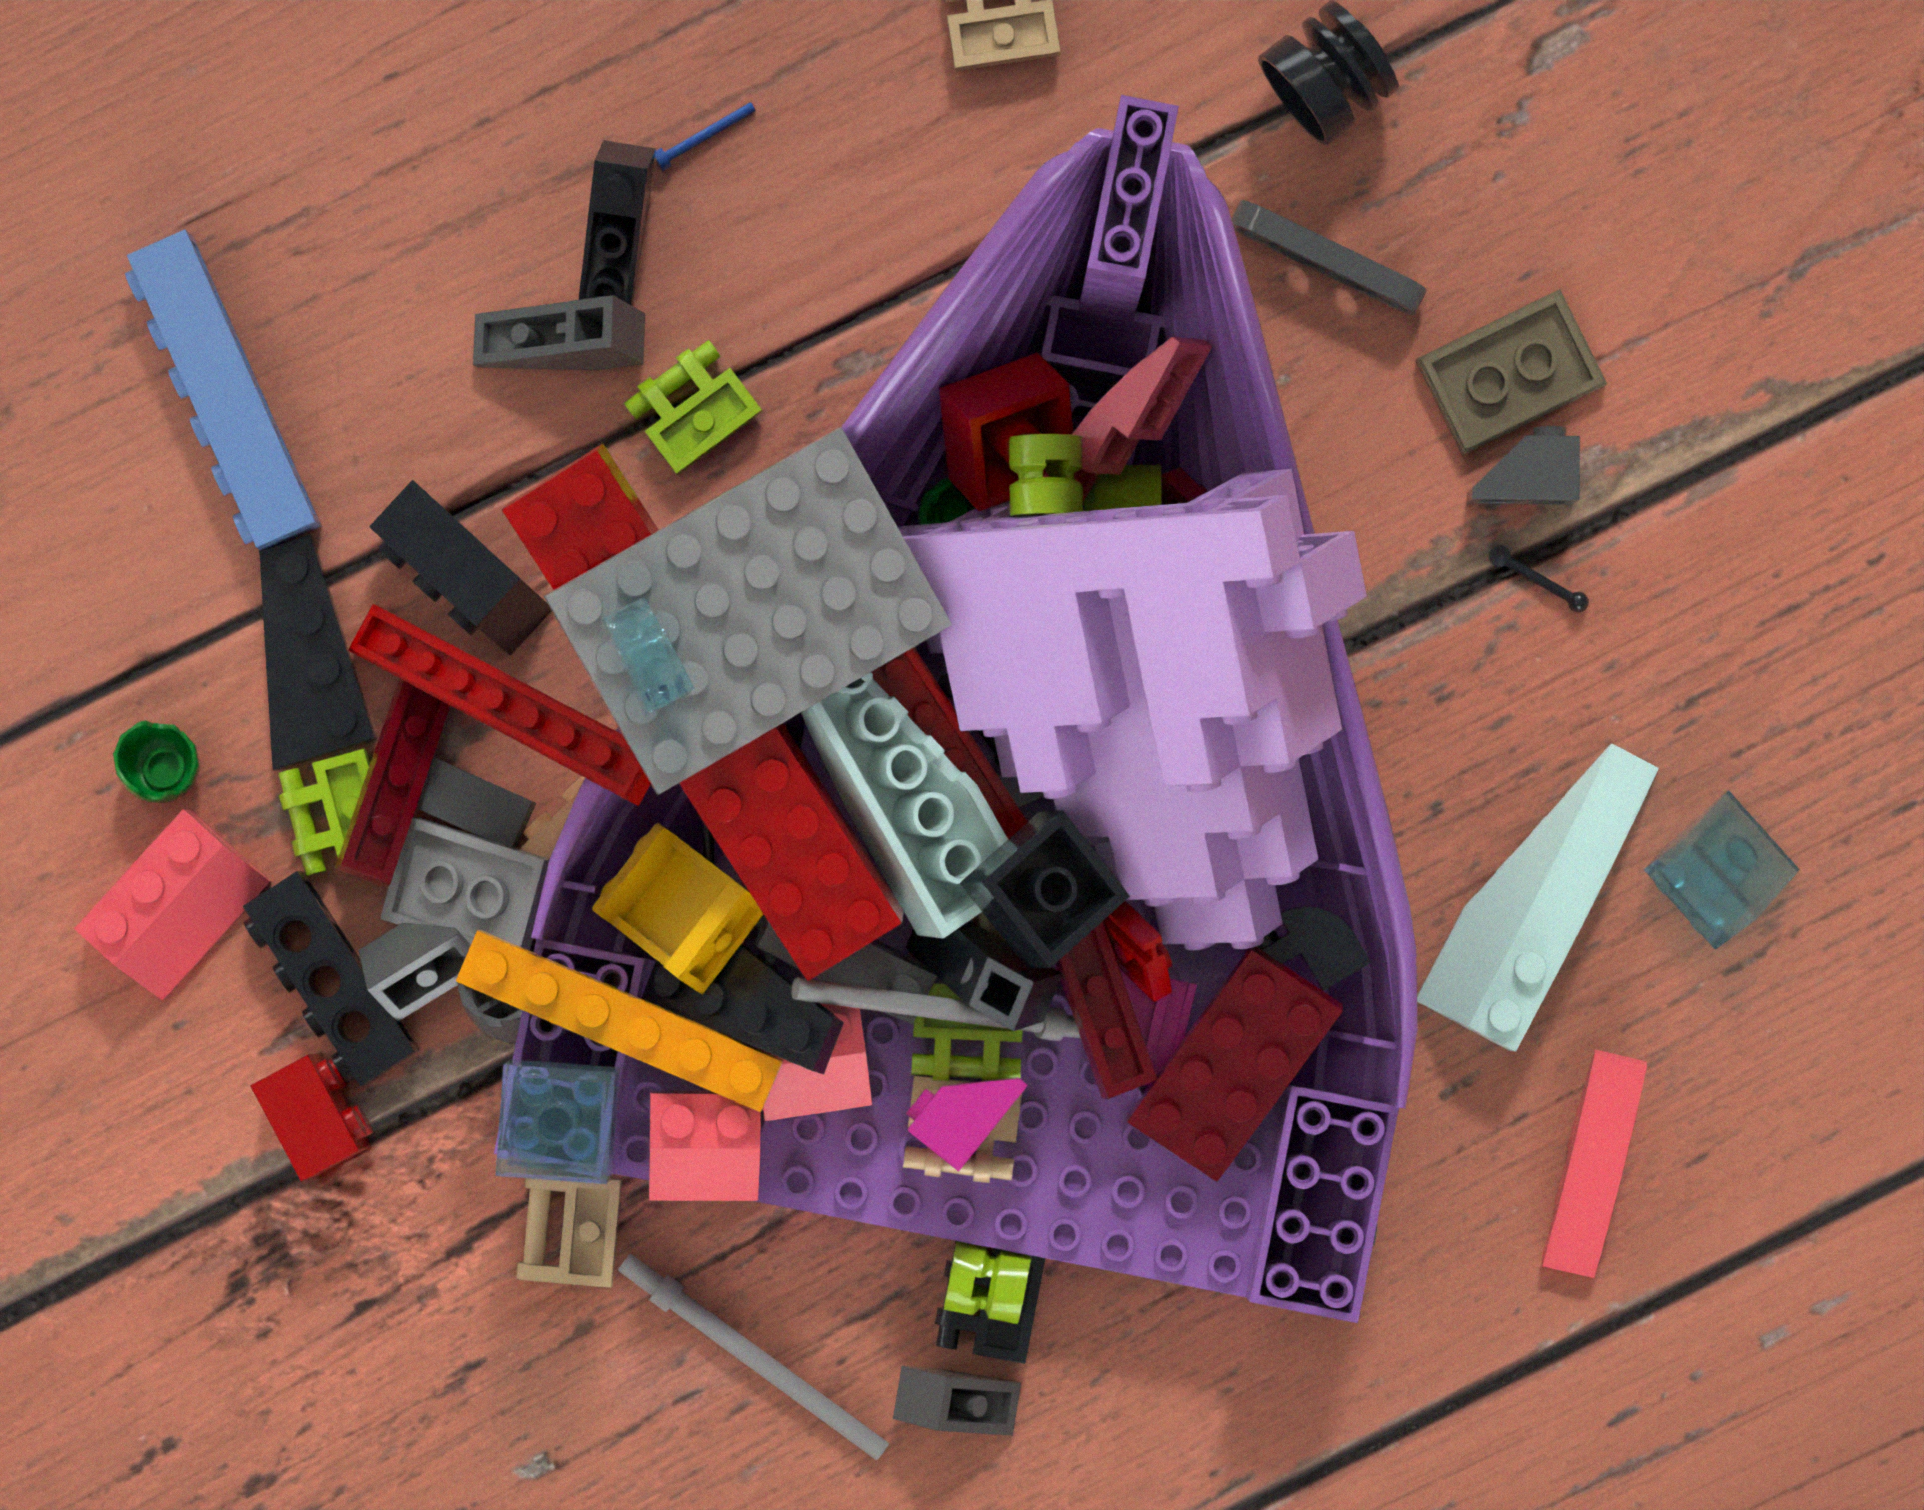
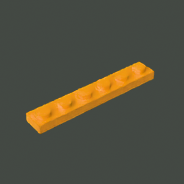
(619, 1020)

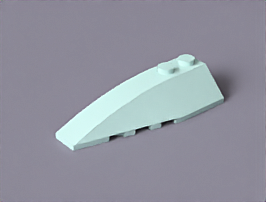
(907, 801)
(1534, 905)

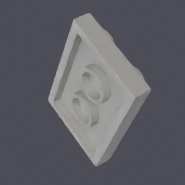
(465, 884)

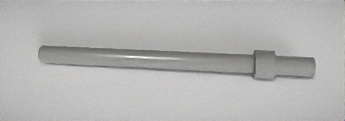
(1055, 1025)
(668, 1295)

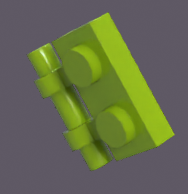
(704, 418)
(339, 789)
(944, 1065)

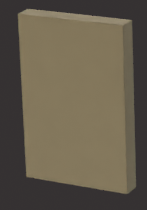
(1511, 372)

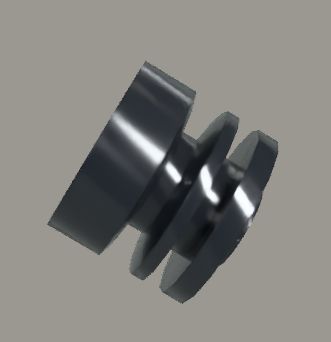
(1337, 66)

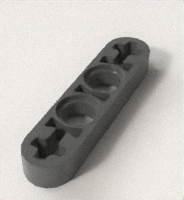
(1328, 257)

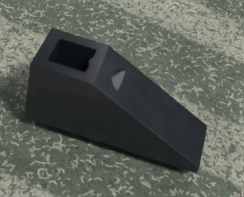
(616, 220)
(988, 975)

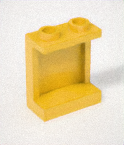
(679, 908)

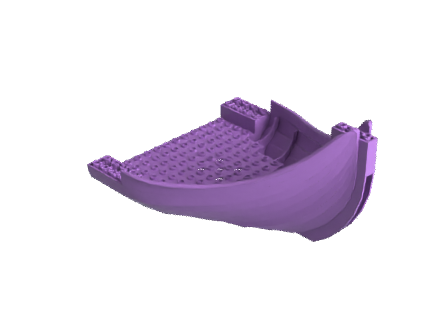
(1094, 275)

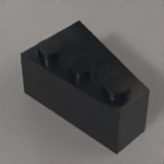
(459, 568)

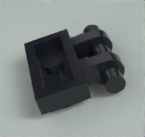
(993, 1337)

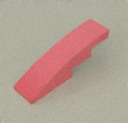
(1138, 408)
(1594, 1163)

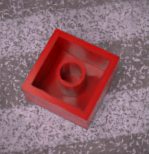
(987, 411)
(313, 1115)

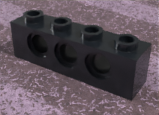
(268, 920)

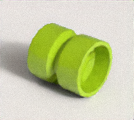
(1045, 495)
(1006, 1288)

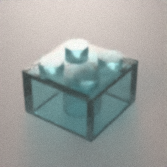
(557, 1121)

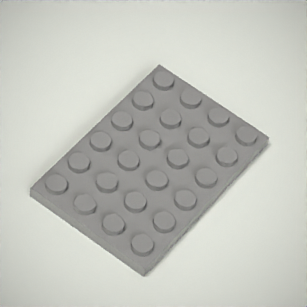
(766, 602)

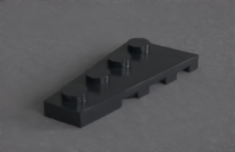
(310, 672)
(752, 1006)

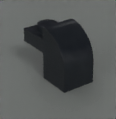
(1321, 940)

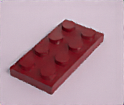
(1235, 1063)

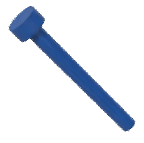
(663, 158)

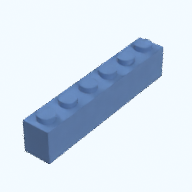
(222, 390)

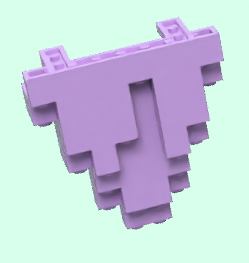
(1156, 683)

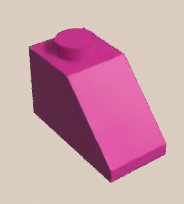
(961, 1116)

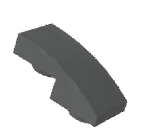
(474, 804)

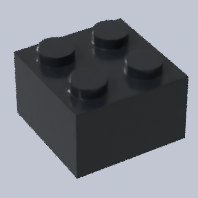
(1044, 889)

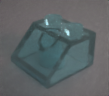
(1722, 870)

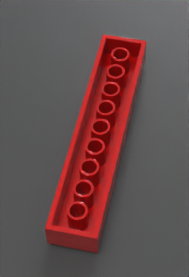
(757, 800)

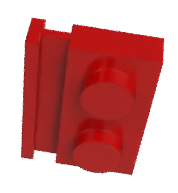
(1139, 951)

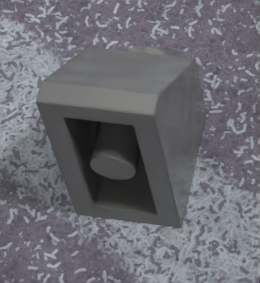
(1535, 471)
(412, 966)
(956, 1401)

